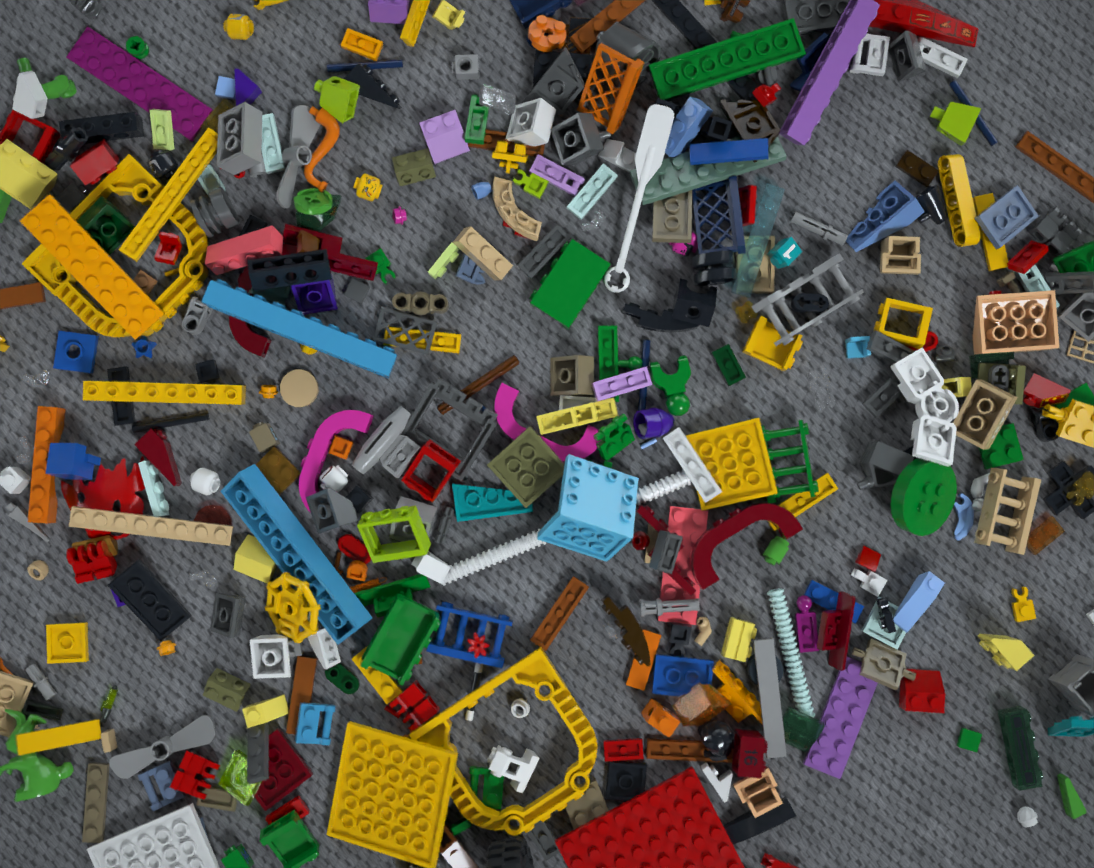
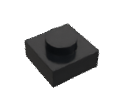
(207, 371)

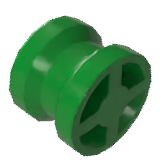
(141, 50)

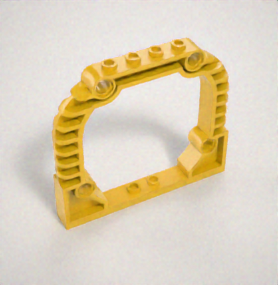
(132, 180)
(531, 671)

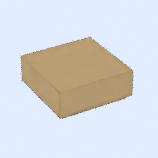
(108, 740)

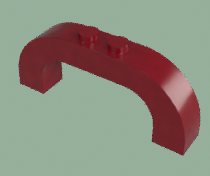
(241, 330)
(723, 529)

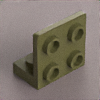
(1016, 378)

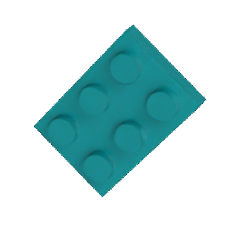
(1073, 727)

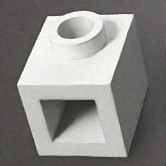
(14, 479)

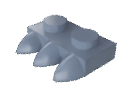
(469, 271)

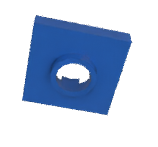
(85, 361)

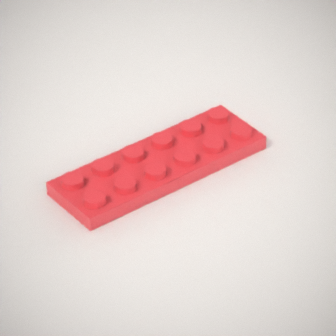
(691, 525)

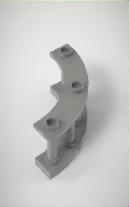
(795, 289)

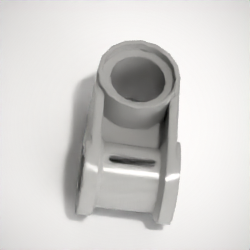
(196, 314)

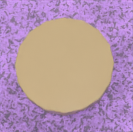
(299, 388)

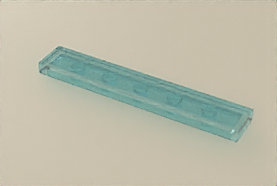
(758, 240)

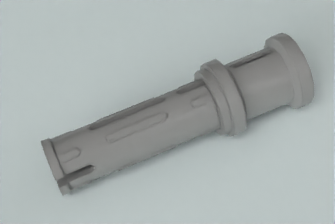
(672, 606)

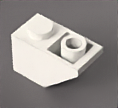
(29, 96)

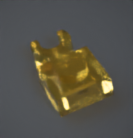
(1084, 487)

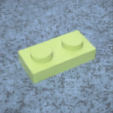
(162, 129)
(447, 256)

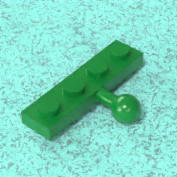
(608, 355)

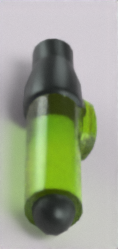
(107, 704)

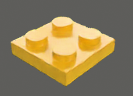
(67, 642)

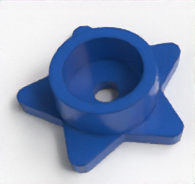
(144, 342)

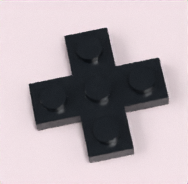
(1064, 480)

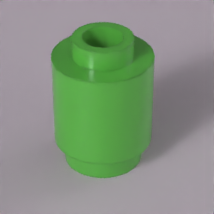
(776, 550)

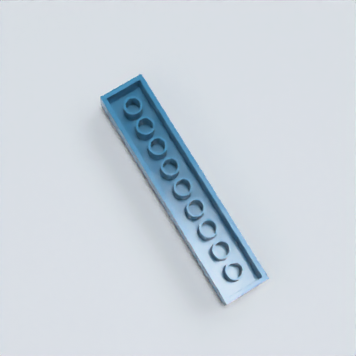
(298, 328)
(295, 551)

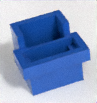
(70, 461)

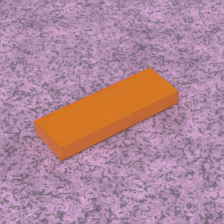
(639, 673)

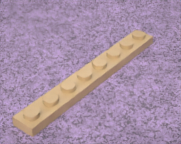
(150, 526)

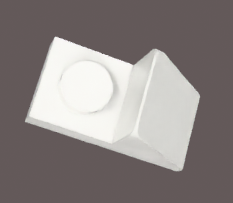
(618, 155)
(431, 567)
(721, 783)

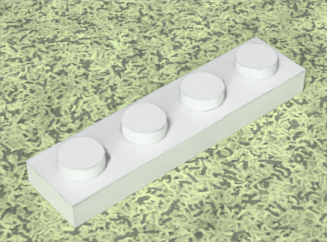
(692, 464)

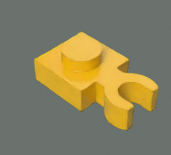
(1023, 608)

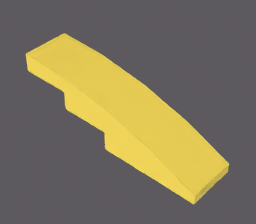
(577, 416)

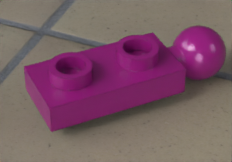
(806, 626)

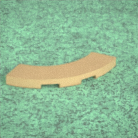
(510, 213)

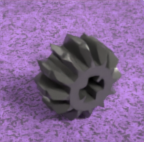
(89, 8)

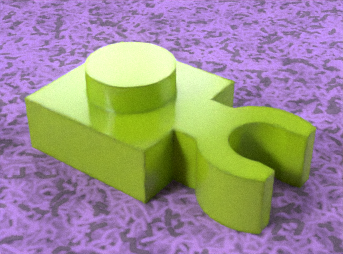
(533, 185)

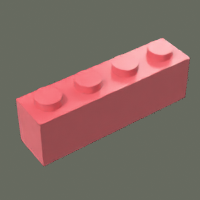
(237, 251)

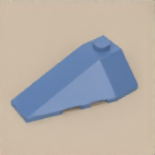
(893, 212)

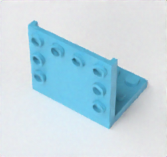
(593, 510)

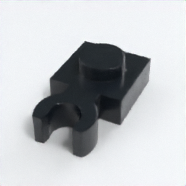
(886, 619)
(679, 635)

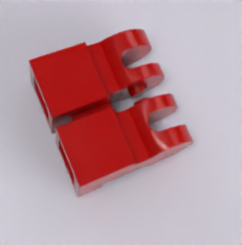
(91, 562)
(423, 708)
(193, 765)

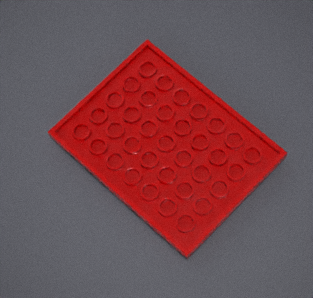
(656, 829)

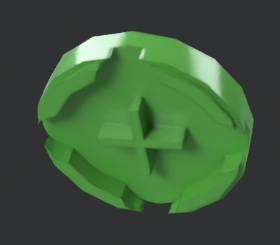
(313, 201)

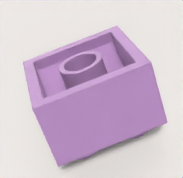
(444, 136)

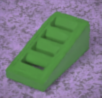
(1072, 803)

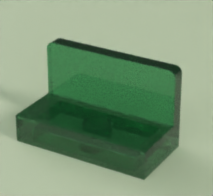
(996, 358)

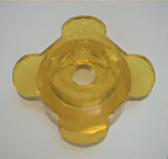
(741, 312)

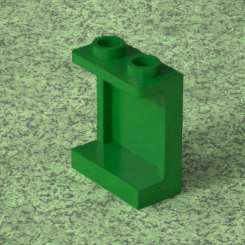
(290, 840)

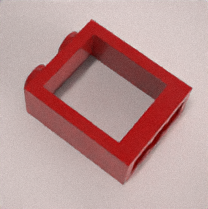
(46, 142)
(440, 456)

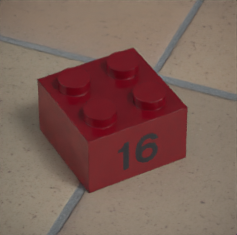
(749, 753)

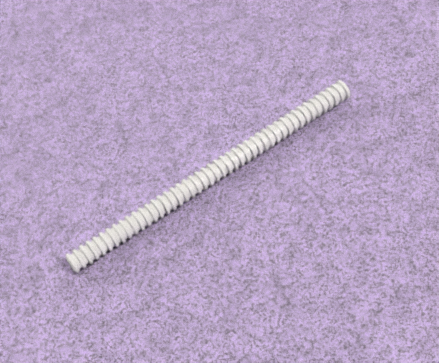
(530, 541)

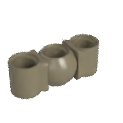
(412, 299)

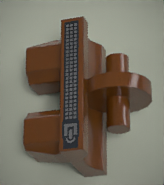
(730, 10)

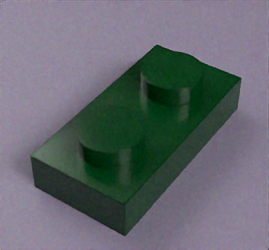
(728, 365)

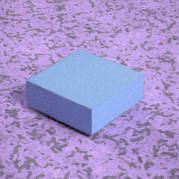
(225, 88)

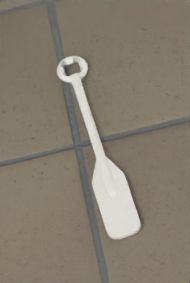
(648, 161)

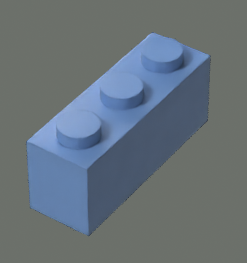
(687, 125)

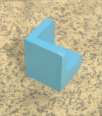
(857, 347)

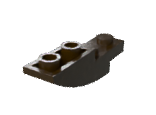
(633, 635)

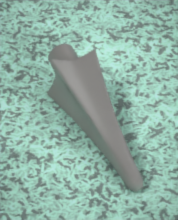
(21, 516)

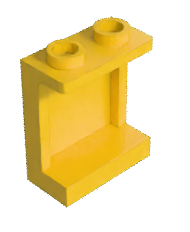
(762, 347)

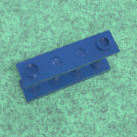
(456, 649)

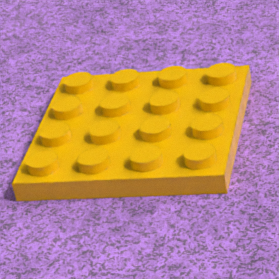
(737, 462)

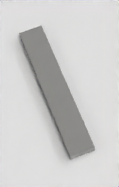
(769, 697)

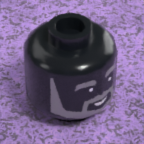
(163, 164)

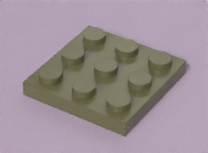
(527, 466)

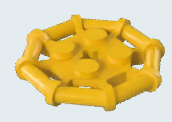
(293, 617)

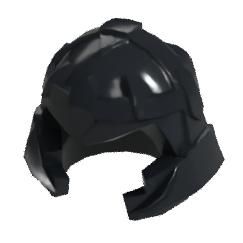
(717, 739)

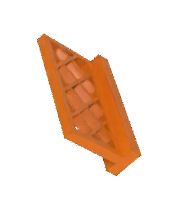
(625, 91)

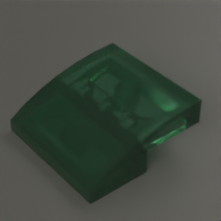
(801, 729)

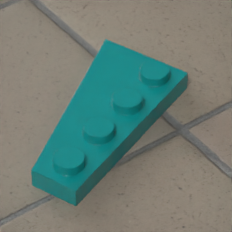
(484, 502)

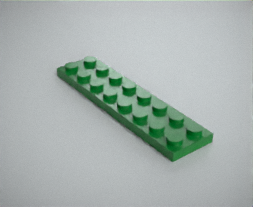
(727, 60)

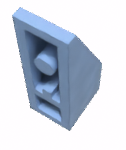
(917, 600)

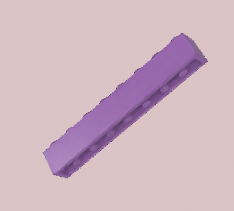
(828, 70)

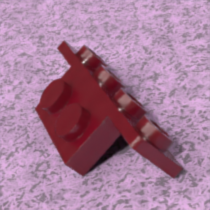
(836, 630)

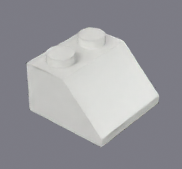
(531, 123)
(270, 656)

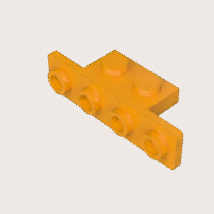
(742, 701)

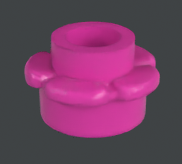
(399, 215)

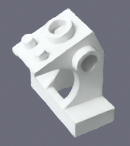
(500, 760)

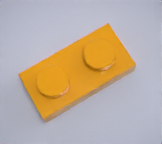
(362, 44)

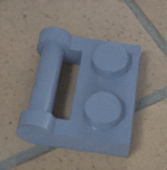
(164, 776)

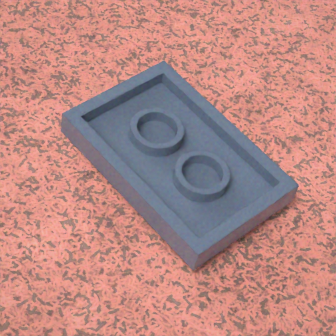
(1006, 217)

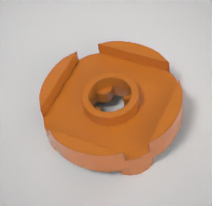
(547, 25)

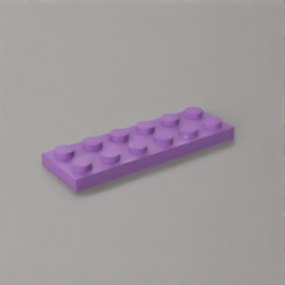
(842, 720)

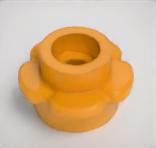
(268, 391)
(166, 648)

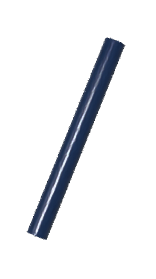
(373, 65)
(979, 121)
(645, 359)

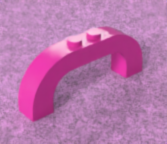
(504, 404)
(321, 444)

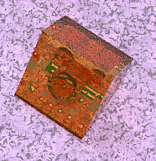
(700, 705)

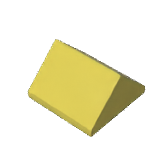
(254, 560)

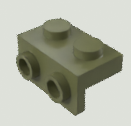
(413, 167)
(226, 689)

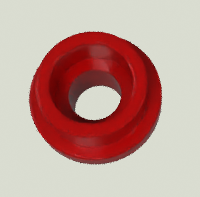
(644, 540)

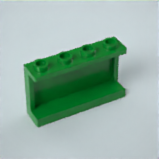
(569, 283)
(401, 638)

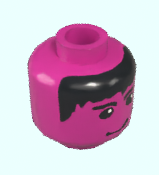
(686, 248)

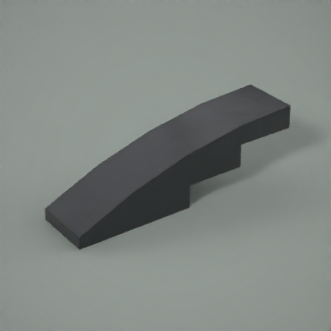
(748, 826)

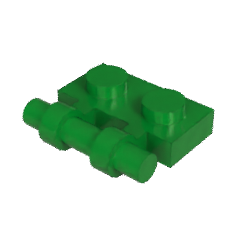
(617, 440)

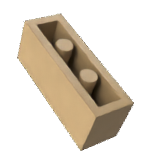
(482, 253)

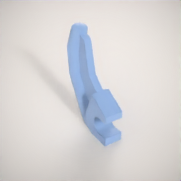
(965, 517)

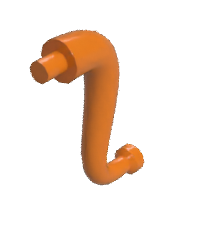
(332, 133)

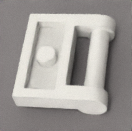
(875, 58)

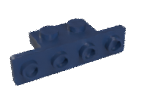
(809, 60)

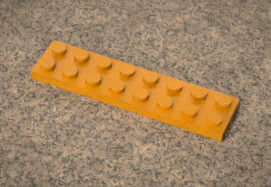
(92, 266)

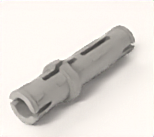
(819, 228)

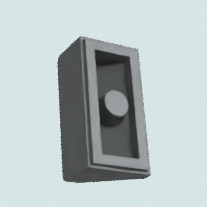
(665, 551)

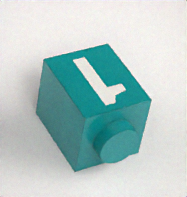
(784, 252)

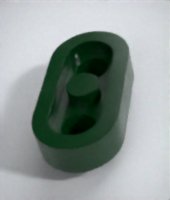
(343, 676)

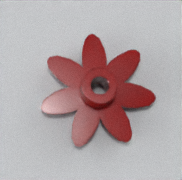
(477, 645)

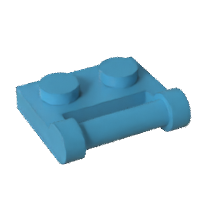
(308, 723)

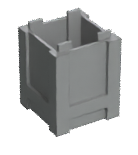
(1077, 683)

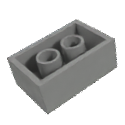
(239, 138)

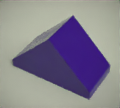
(245, 88)

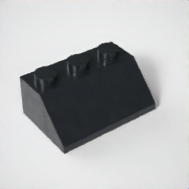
(544, 60)

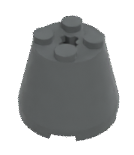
(631, 45)

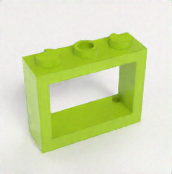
(399, 549)

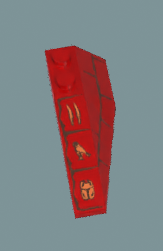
(923, 22)

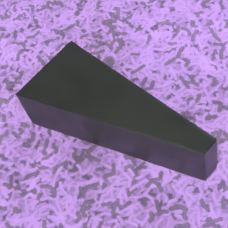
(42, 709)

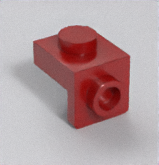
(168, 248)

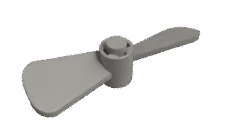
(302, 132)
(193, 735)

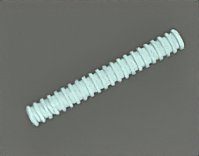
(790, 651)

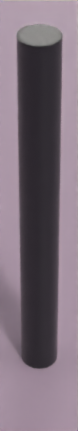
(170, 422)

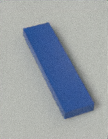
(729, 151)

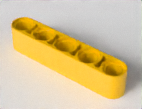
(958, 200)

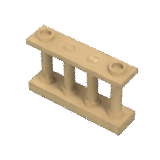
(1022, 516)

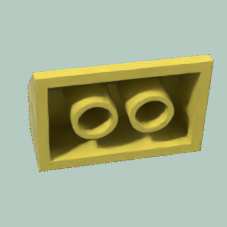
(24, 175)

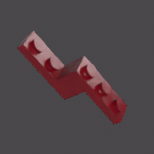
(338, 262)
(647, 514)

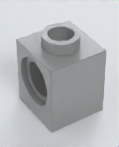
(472, 72)

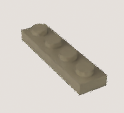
(95, 802)

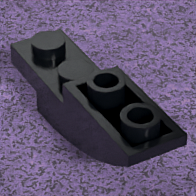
(652, 321)

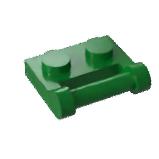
(492, 786)

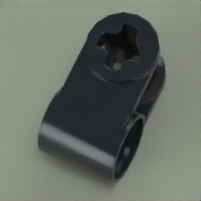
(1042, 423)

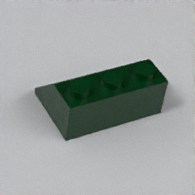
(106, 224)

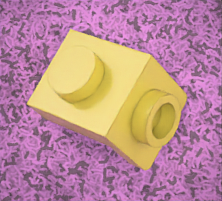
(448, 15)

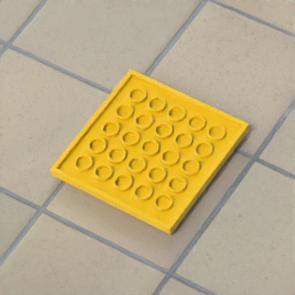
(392, 794)

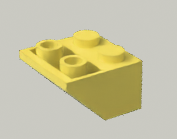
(1006, 650)

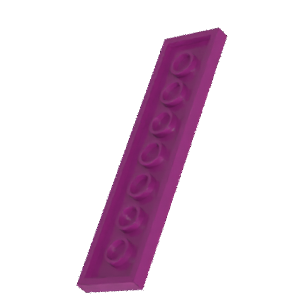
(138, 82)

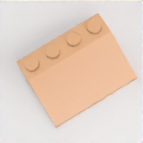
(1015, 322)

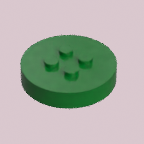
(923, 497)

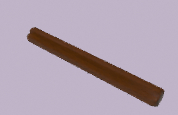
(483, 381)

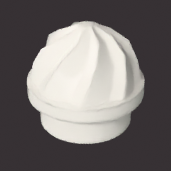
(517, 712)
(1027, 817)

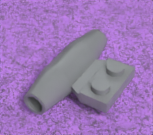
(388, 446)

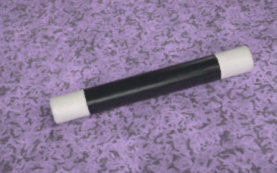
(475, 684)

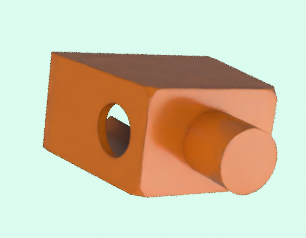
(660, 718)

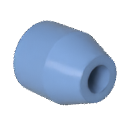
(481, 189)

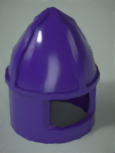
(657, 421)

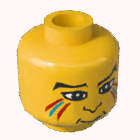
(367, 187)

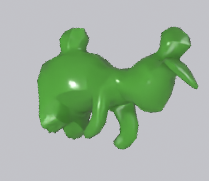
(38, 772)

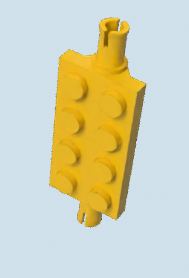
(1074, 421)

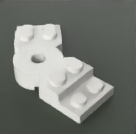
(933, 430)

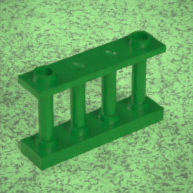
(803, 430)

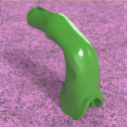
(54, 89)

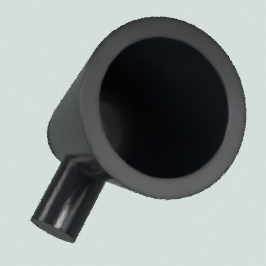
(932, 205)

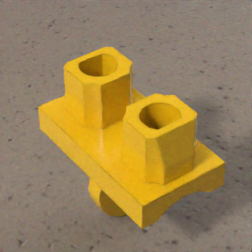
(501, 153)

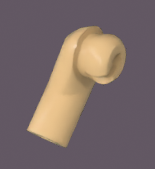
(704, 629)

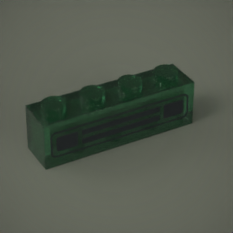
(1020, 748)

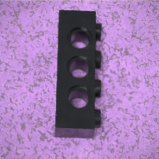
(106, 127)
(289, 269)

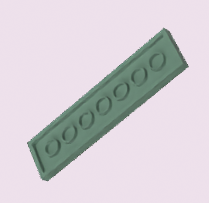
(678, 176)

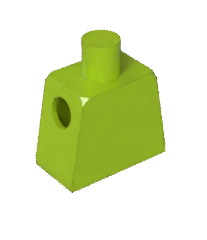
(338, 97)
(956, 121)

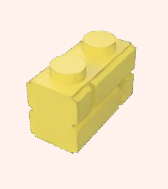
(738, 639)

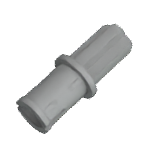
(40, 682)

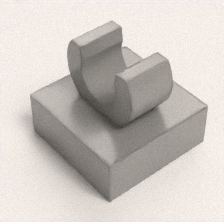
(295, 649)

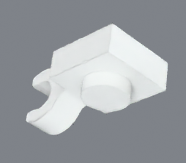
(870, 582)

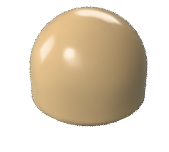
(41, 567)

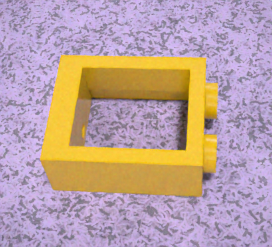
(915, 342)

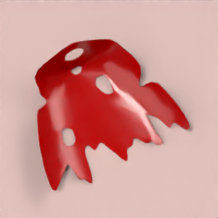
(106, 490)

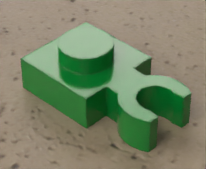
(383, 264)

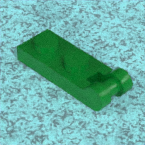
(476, 122)

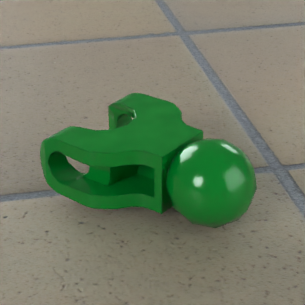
(673, 385)

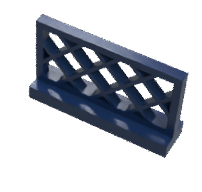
(735, 217)

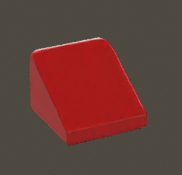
(868, 558)

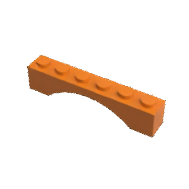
(42, 493)

